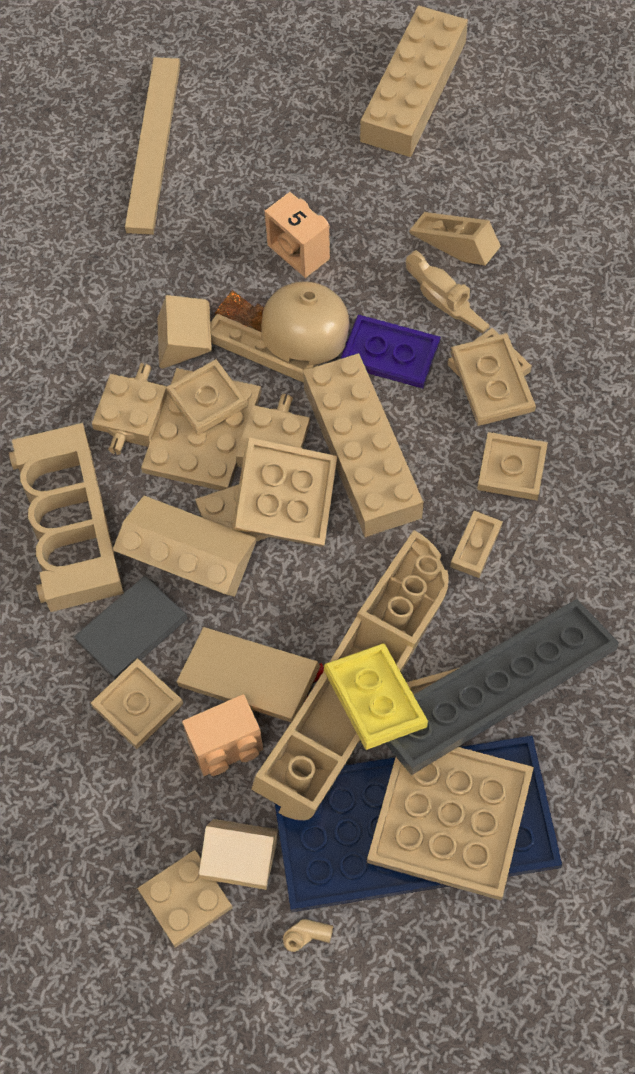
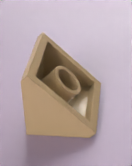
(183, 329)
(238, 853)

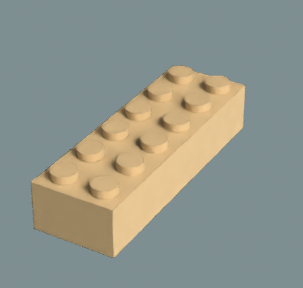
(413, 81)
(364, 444)

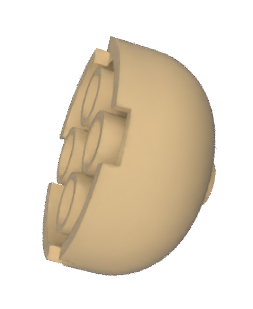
(305, 323)

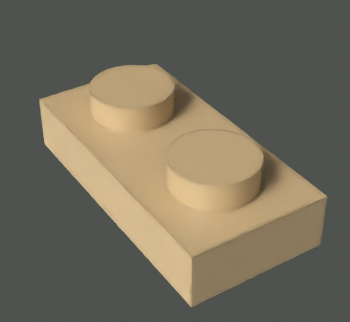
(476, 544)

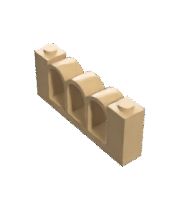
(84, 580)

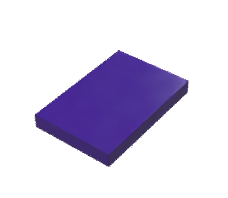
(392, 350)

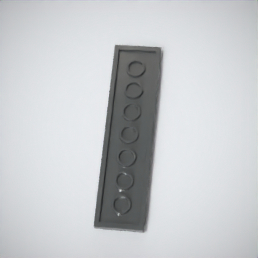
(503, 682)

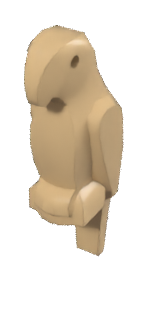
(443, 291)

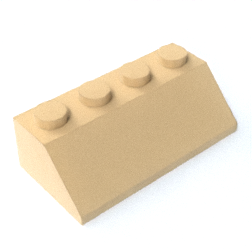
(185, 545)

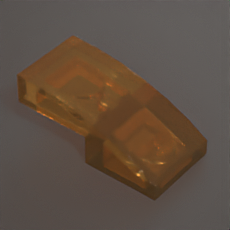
(241, 311)

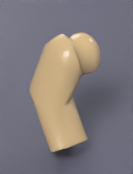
(304, 932)

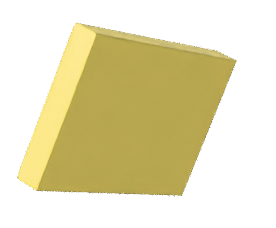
(375, 696)

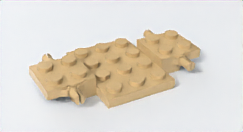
(147, 416)

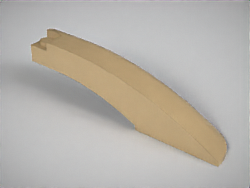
(321, 733)

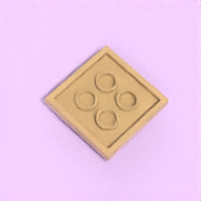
(284, 492)

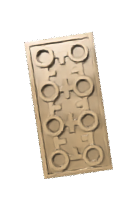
(233, 666)

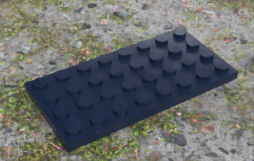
(330, 851)

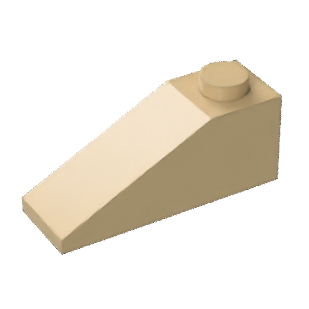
(461, 237)

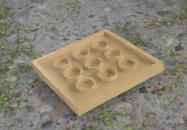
(453, 821)

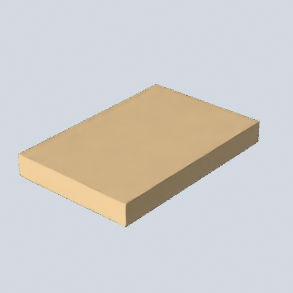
(492, 379)

